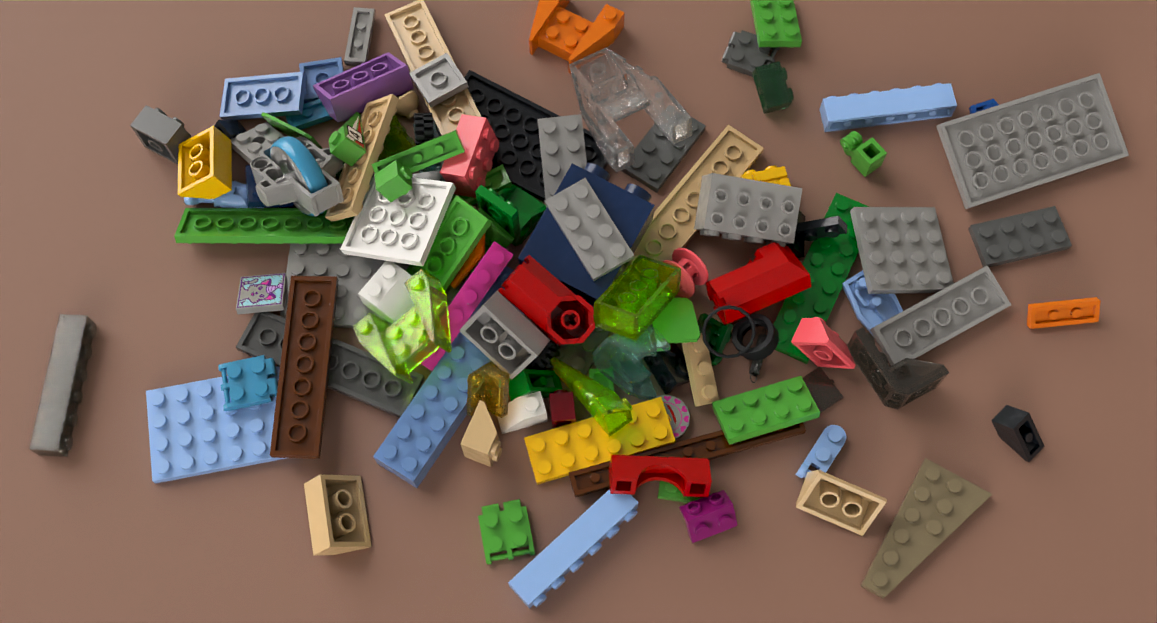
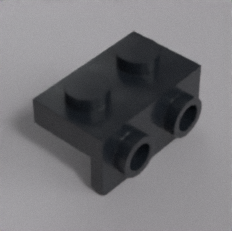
(668, 368)

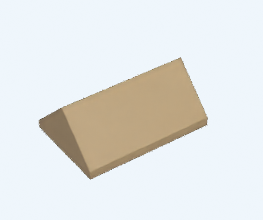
(839, 501)

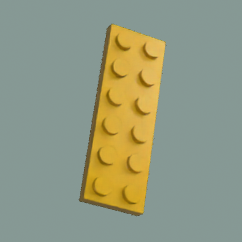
(587, 444)

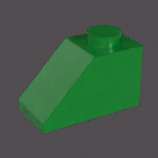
(532, 381)

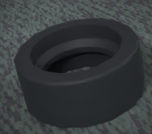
(762, 350)

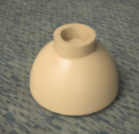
(408, 104)

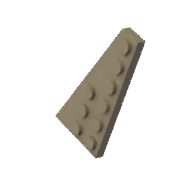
(928, 515)

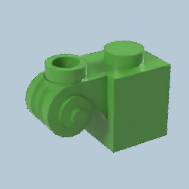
(864, 156)

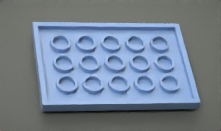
(197, 437)

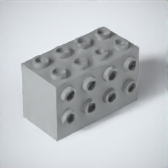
(747, 210)

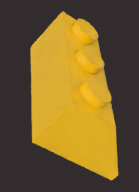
(205, 165)

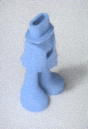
(233, 199)

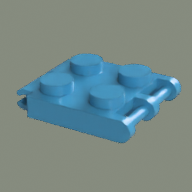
(248, 382)

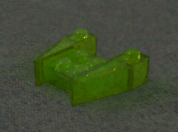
(414, 334)

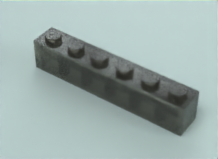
(63, 386)

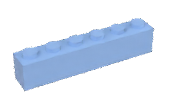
(887, 107)
(572, 546)

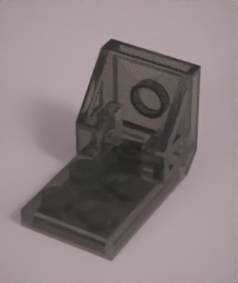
(897, 383)

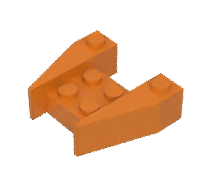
(570, 34)

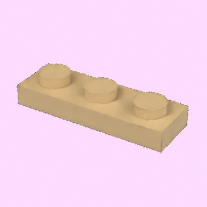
(700, 372)

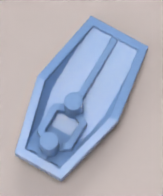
(870, 308)

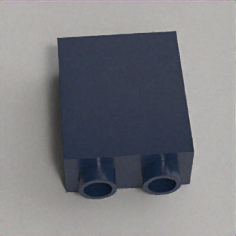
(626, 207)

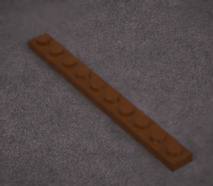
(706, 446)

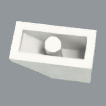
(524, 412)

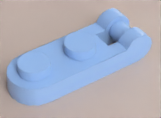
(824, 450)

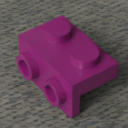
(708, 516)

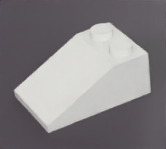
(387, 292)

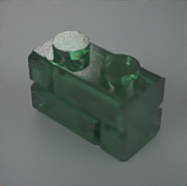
(772, 87)

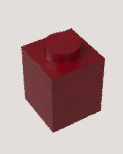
(562, 408)

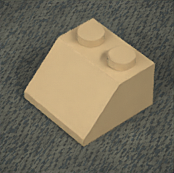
(481, 438)

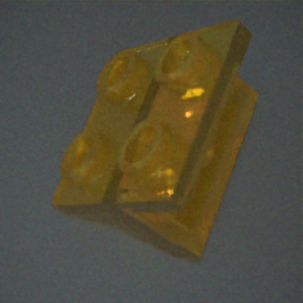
(491, 387)

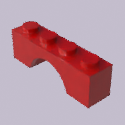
(689, 475)

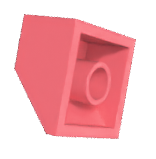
(822, 344)

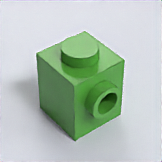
(393, 181)

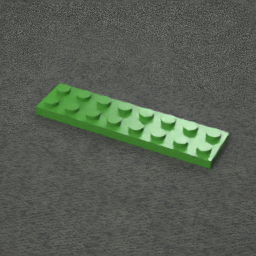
(259, 226)

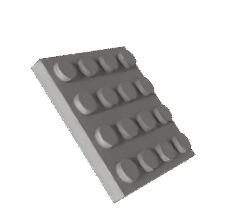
(901, 249)

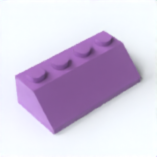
(367, 82)

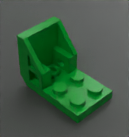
(512, 210)

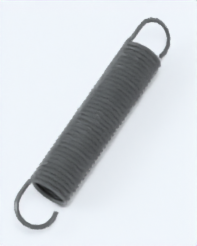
(756, 365)

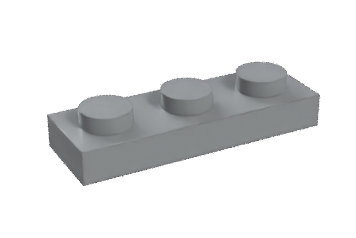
(359, 36)

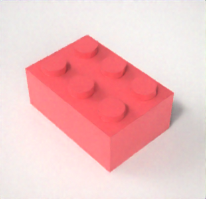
(470, 168)

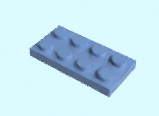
(270, 94)

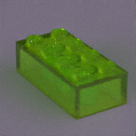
(637, 297)

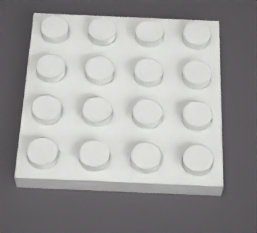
(401, 228)

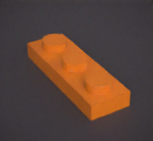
(1063, 313)

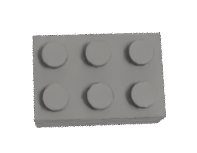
(504, 335)

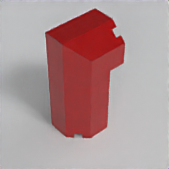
(758, 284)
(548, 303)

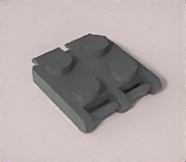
(745, 54)

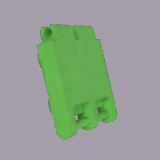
(505, 531)

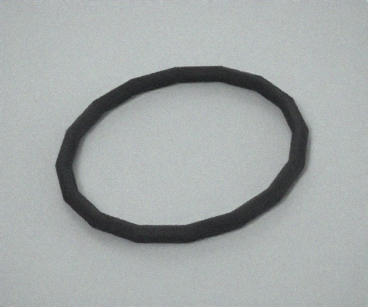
(732, 355)

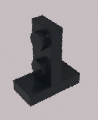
(814, 229)

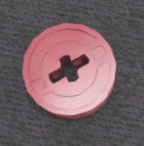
(692, 271)

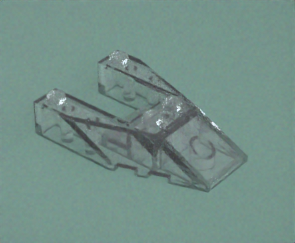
(613, 90)

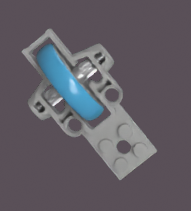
(290, 169)

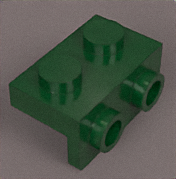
(717, 336)

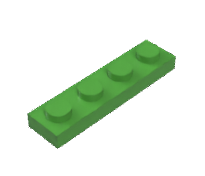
(425, 153)

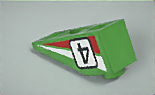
(348, 141)

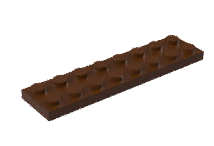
(304, 367)

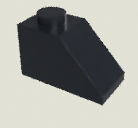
(1018, 432)

